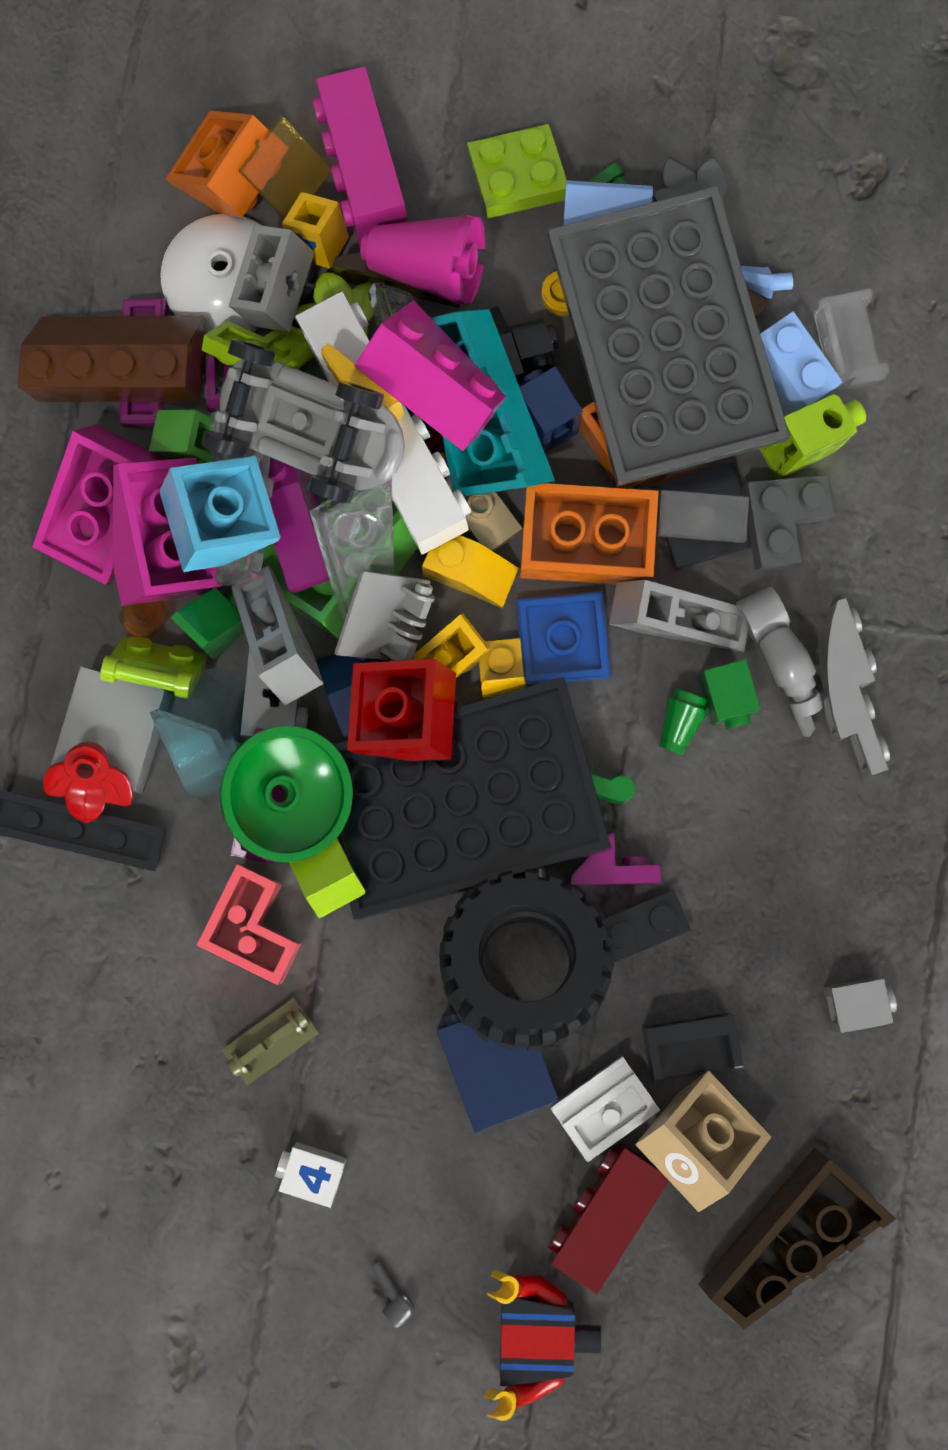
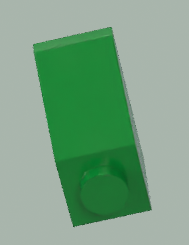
(211, 622)

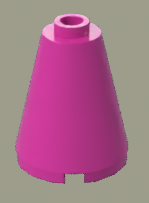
(429, 255)

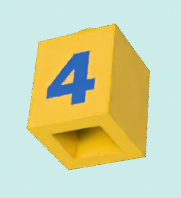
(319, 225)

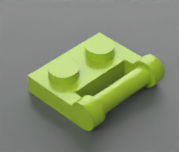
(154, 665)

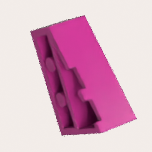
(430, 375)

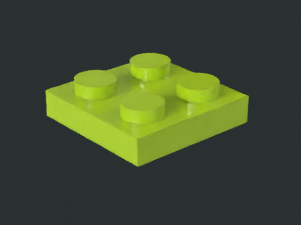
(517, 171)

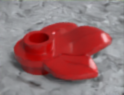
(86, 787)

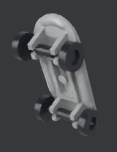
(316, 426)

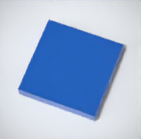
(563, 638)

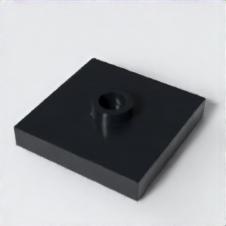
(719, 481)

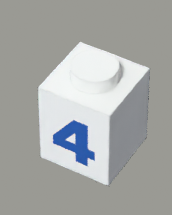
(310, 1173)

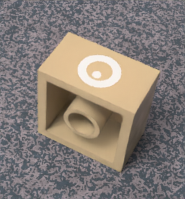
(703, 1141)

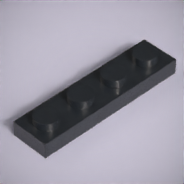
(103, 838)

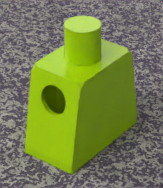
(814, 434)

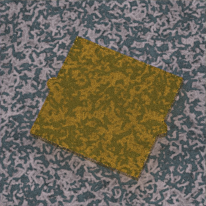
(284, 167)

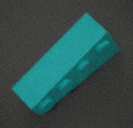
(508, 448)

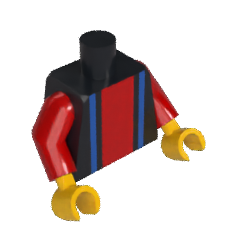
(535, 1341)

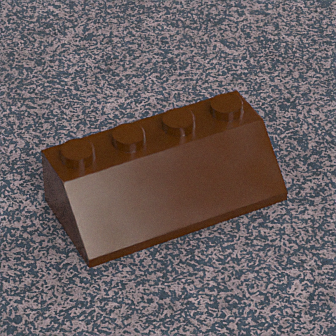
(114, 359)

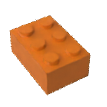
(588, 534)

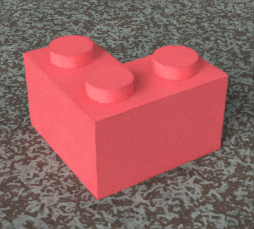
(238, 928)

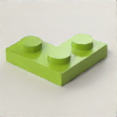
(289, 347)

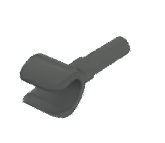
(400, 1306)

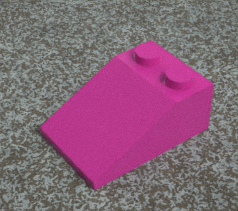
(80, 506)
(143, 544)

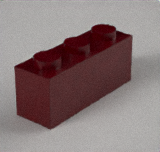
(607, 1217)

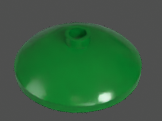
(314, 797)

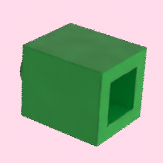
(730, 694)

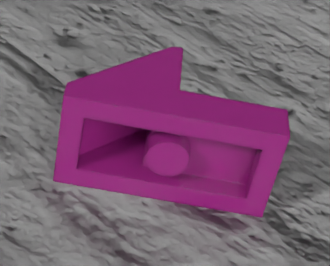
(601, 870)

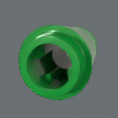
(681, 720)

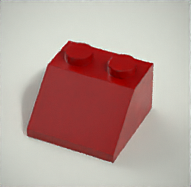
(402, 710)

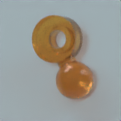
(153, 613)

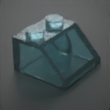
(195, 751)

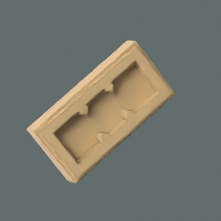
(490, 520)

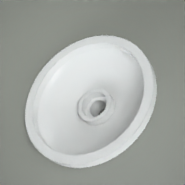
(188, 271)

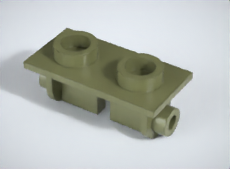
(269, 1042)

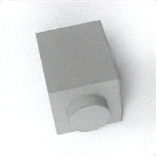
(860, 1004)

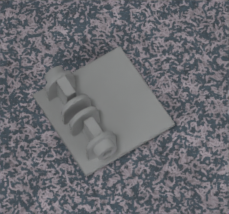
(385, 617)

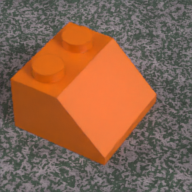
(212, 162)

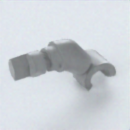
(784, 654)

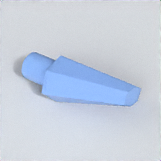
(764, 282)

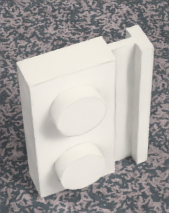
(604, 1108)

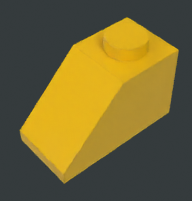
(471, 569)

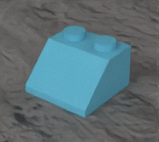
(218, 512)

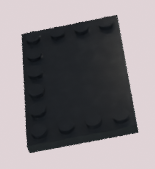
(502, 803)

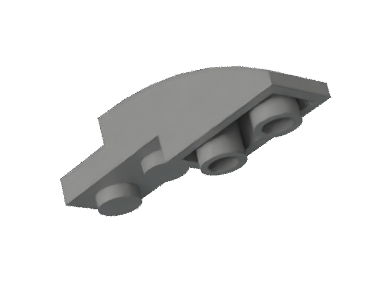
(842, 672)

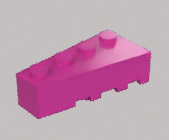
(360, 150)

